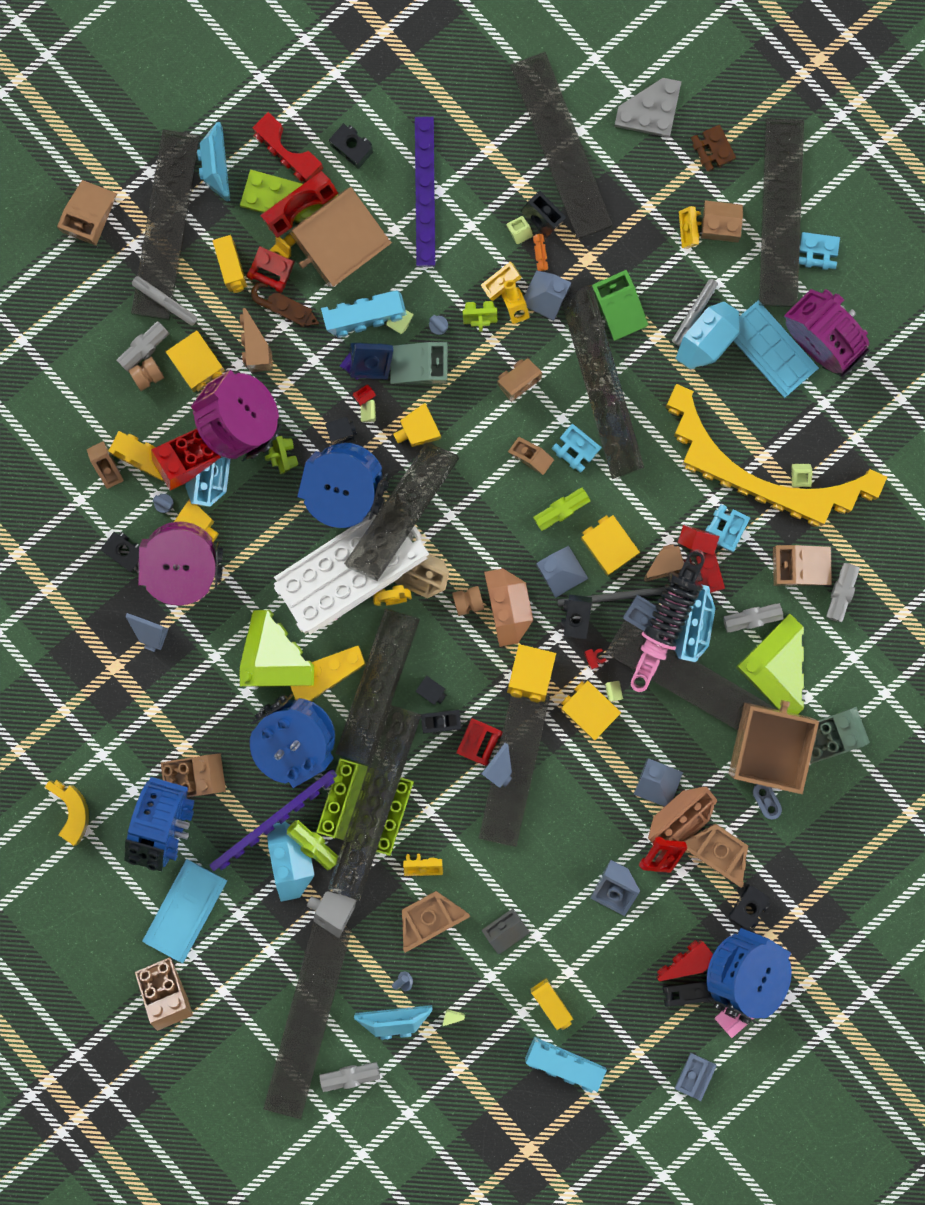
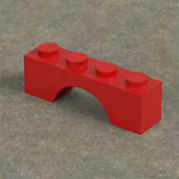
(303, 164)
(315, 191)

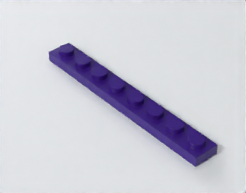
(425, 191)
(280, 816)

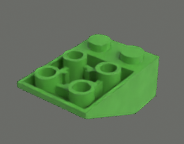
(620, 305)

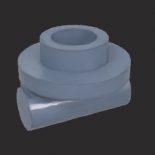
(438, 324)
(163, 503)
(404, 981)

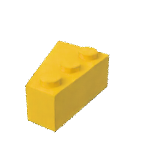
(134, 453)

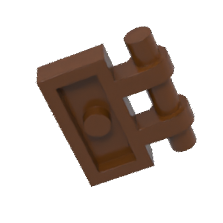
(718, 146)

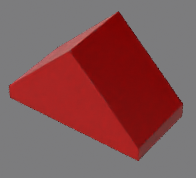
(698, 539)

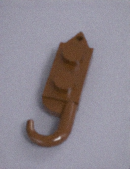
(285, 307)

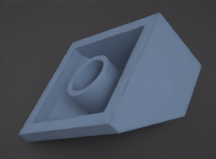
(546, 294)
(561, 571)
(148, 632)
(499, 768)
(658, 782)
(616, 888)

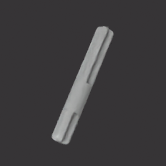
(164, 300)
(695, 311)

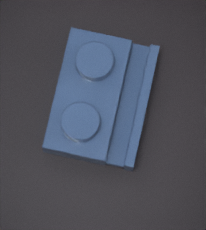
(640, 612)
(695, 1076)

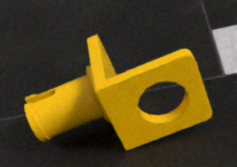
(283, 246)
(514, 301)

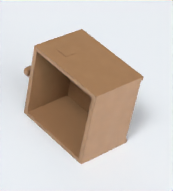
(339, 237)
(773, 747)

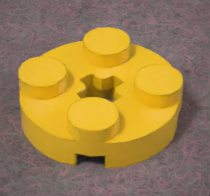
(391, 597)

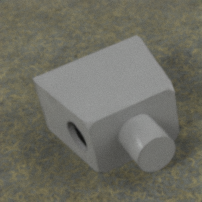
(332, 911)

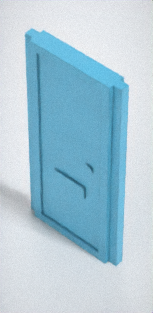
(773, 350)
(184, 911)

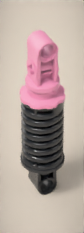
(669, 620)

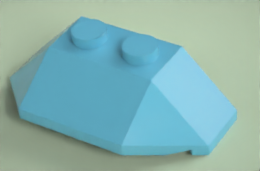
(214, 162)
(709, 336)
(209, 484)
(698, 628)
(289, 864)
(394, 1021)

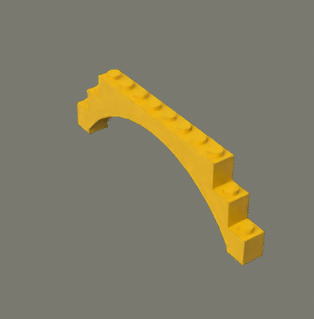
(714, 464)

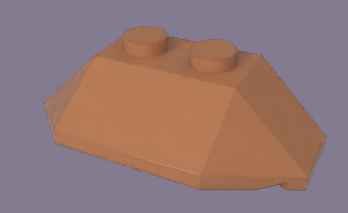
(509, 606)
(683, 815)

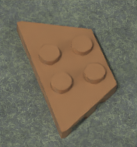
(720, 851)
(429, 918)

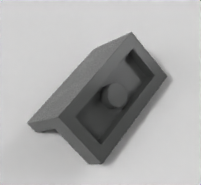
(505, 931)

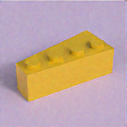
(330, 671)

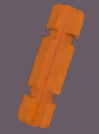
(540, 252)

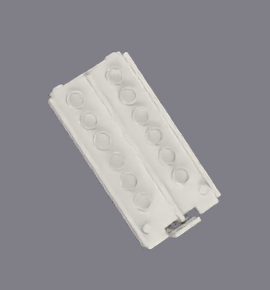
(323, 587)

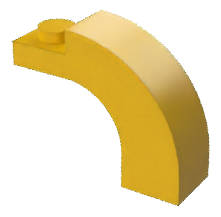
(77, 811)

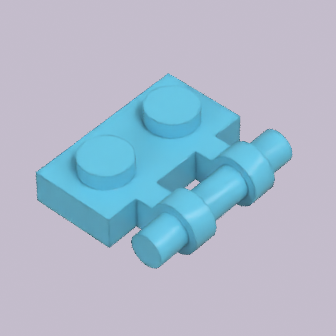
(818, 245)
(580, 443)
(732, 530)

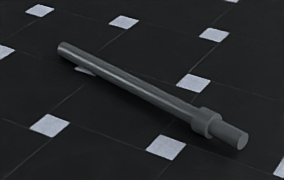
(621, 595)

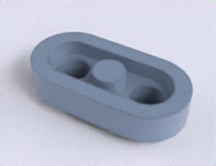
(767, 800)

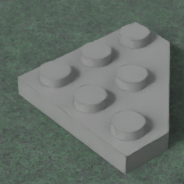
(651, 109)

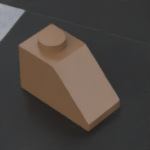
(531, 455)
(104, 465)

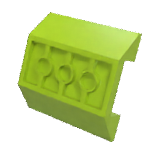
(343, 799)

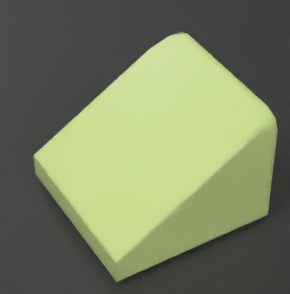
(520, 230)
(401, 325)
(368, 411)
(801, 475)
(613, 691)
(452, 1017)

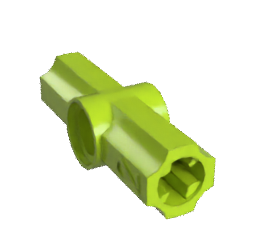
(561, 509)
(312, 844)

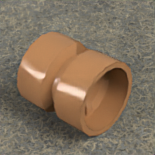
(146, 373)
(468, 601)

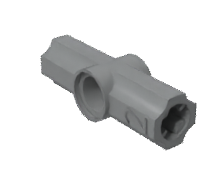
(143, 346)
(842, 592)
(753, 618)
(349, 1076)

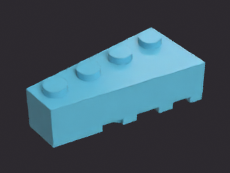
(364, 313)
(565, 1065)

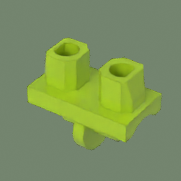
(480, 317)
(278, 455)

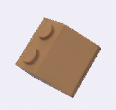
(722, 221)
(519, 379)
(667, 561)

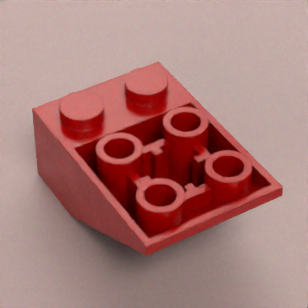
(182, 458)
(692, 962)

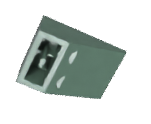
(420, 363)
(839, 735)

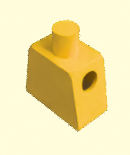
(418, 427)
(194, 514)

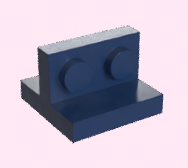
(370, 360)

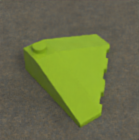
(270, 656)
(776, 665)

